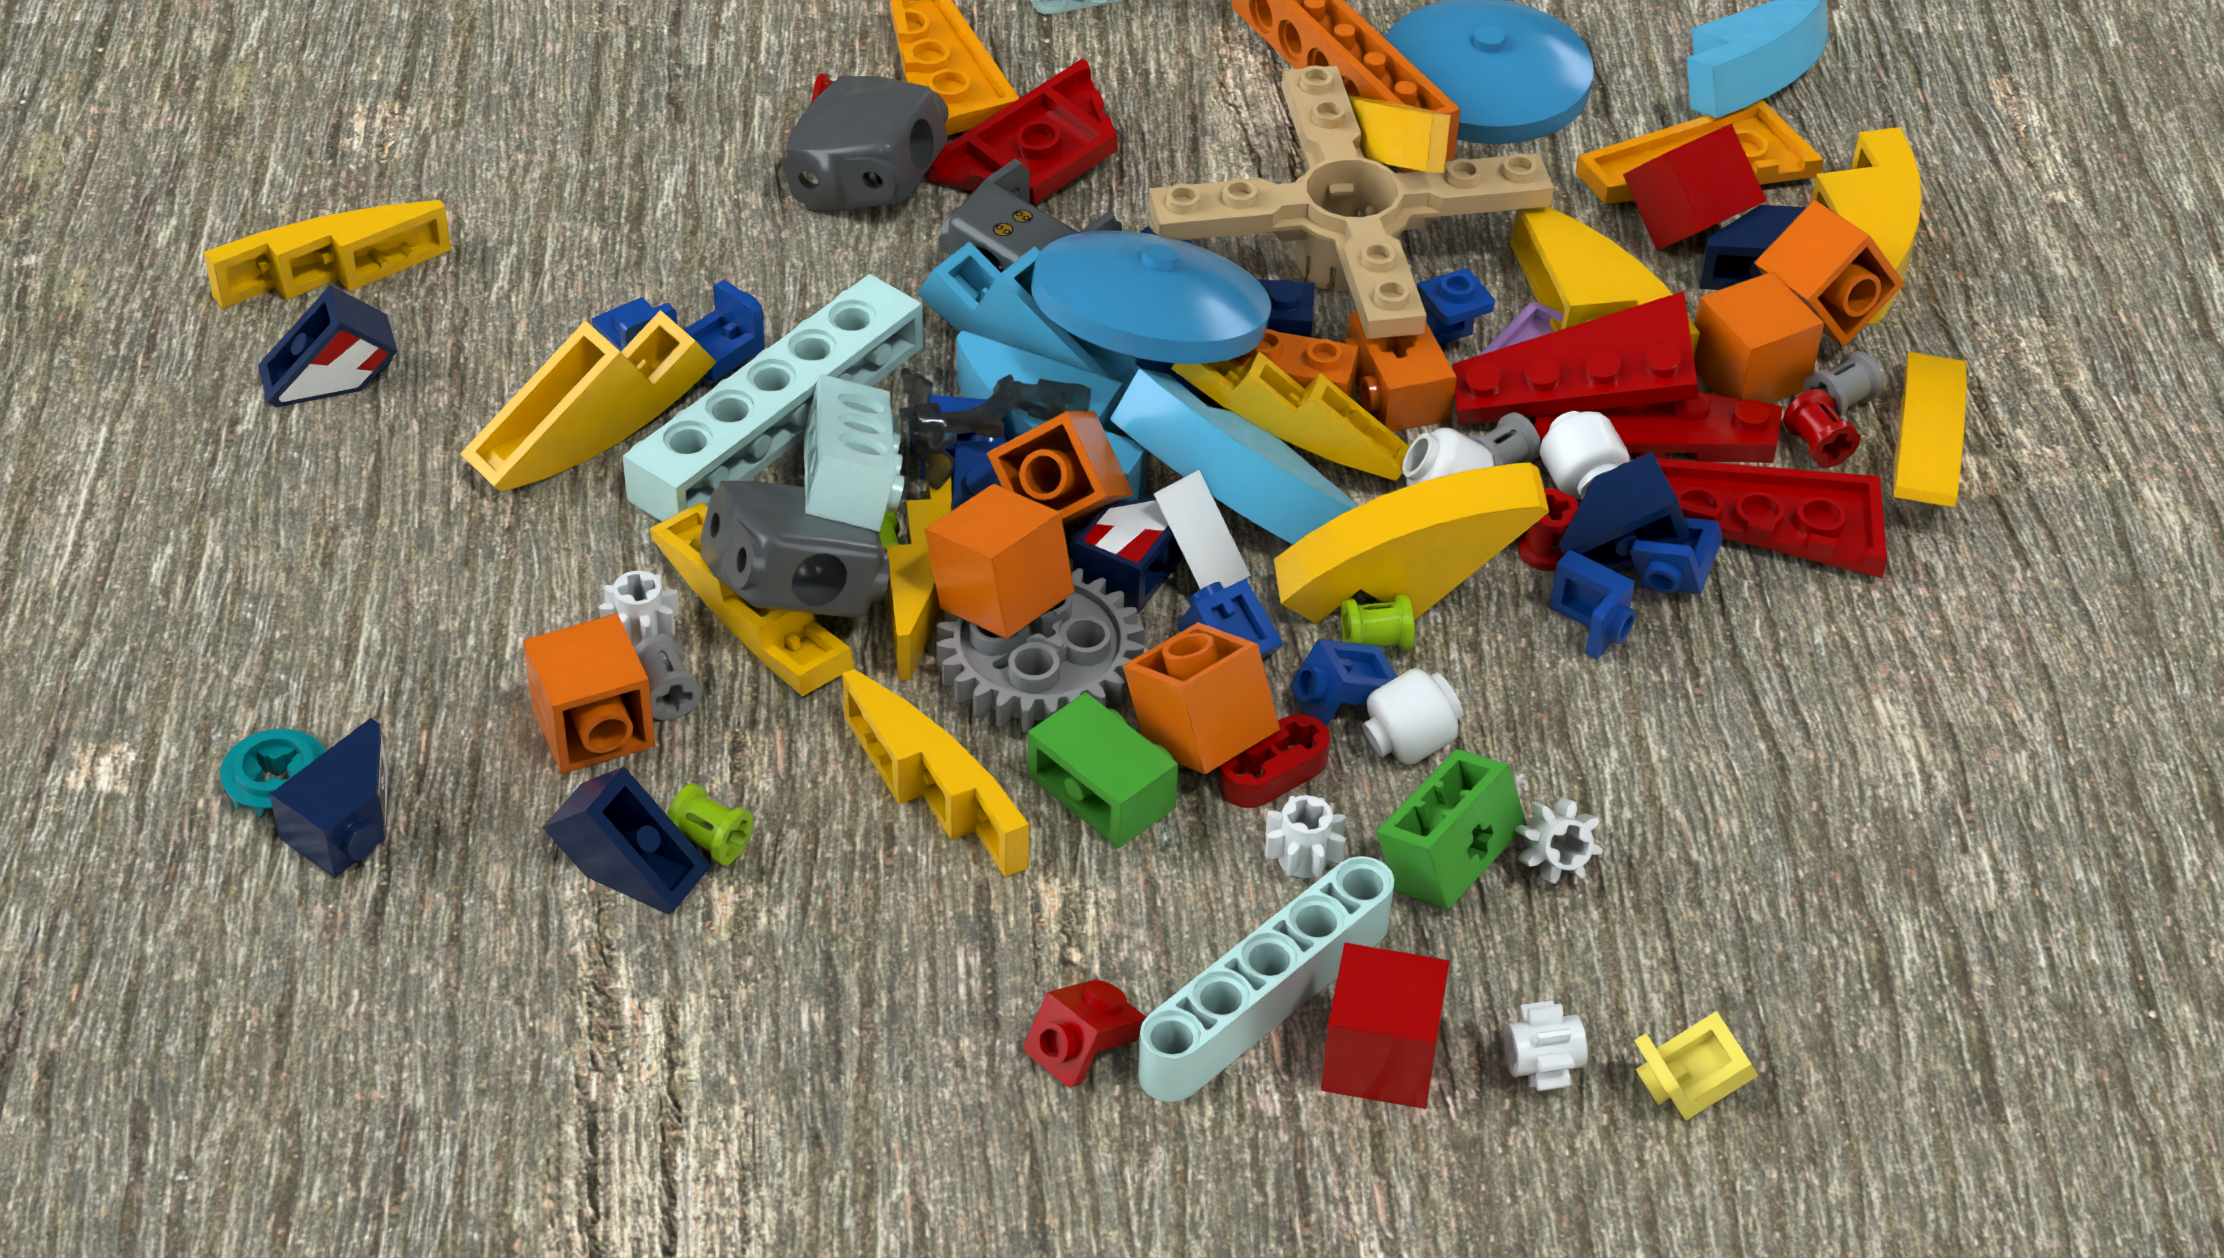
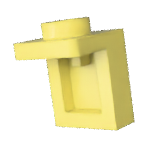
(1695, 1066)

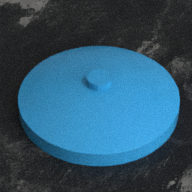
(1501, 64)
(1150, 297)

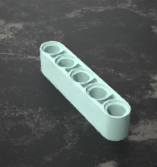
(1262, 979)

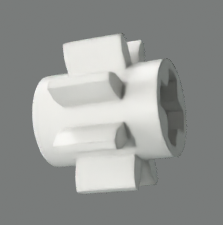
(641, 605)
(1305, 836)
(1576, 848)
(1545, 1045)

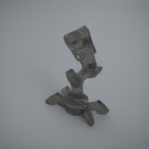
(934, 430)

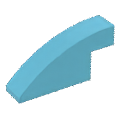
(1754, 54)
(1001, 307)
(986, 361)
(1236, 458)

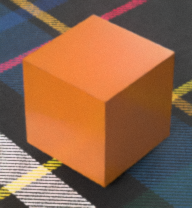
(1832, 270)
(1756, 340)
(1063, 466)
(1000, 560)
(589, 693)
(1202, 696)

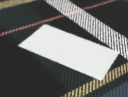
(1201, 532)

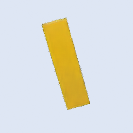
(1402, 134)
(340, 246)
(1310, 417)
(1930, 430)
(912, 583)
(783, 640)
(928, 762)

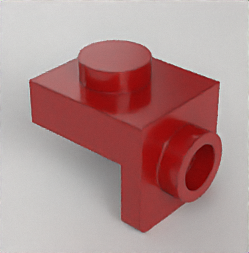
(1077, 1025)

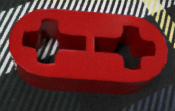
(1279, 766)

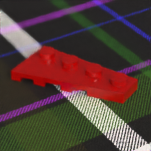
(1594, 365)
(1706, 427)
(1788, 510)

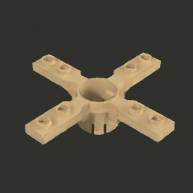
(1325, 203)

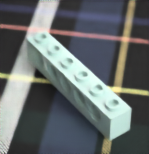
(766, 403)

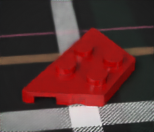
(1051, 130)

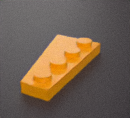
(949, 59)
(1768, 142)

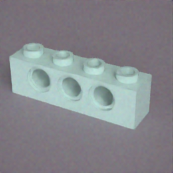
(851, 454)

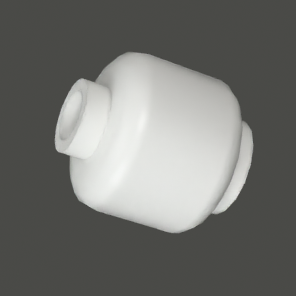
(1580, 449)
(1443, 454)
(1412, 716)

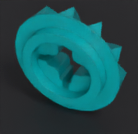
(268, 751)

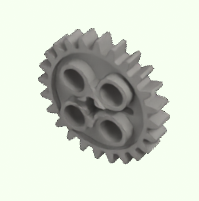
(1046, 663)

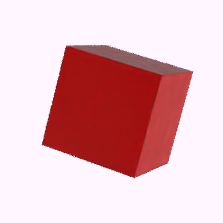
(1694, 187)
(1384, 1025)

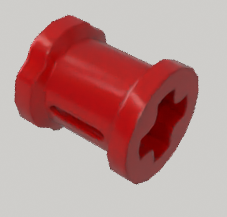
(1822, 429)
(1537, 541)

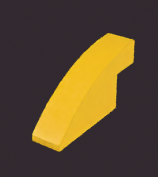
(1878, 196)
(1581, 269)
(586, 402)
(1411, 540)

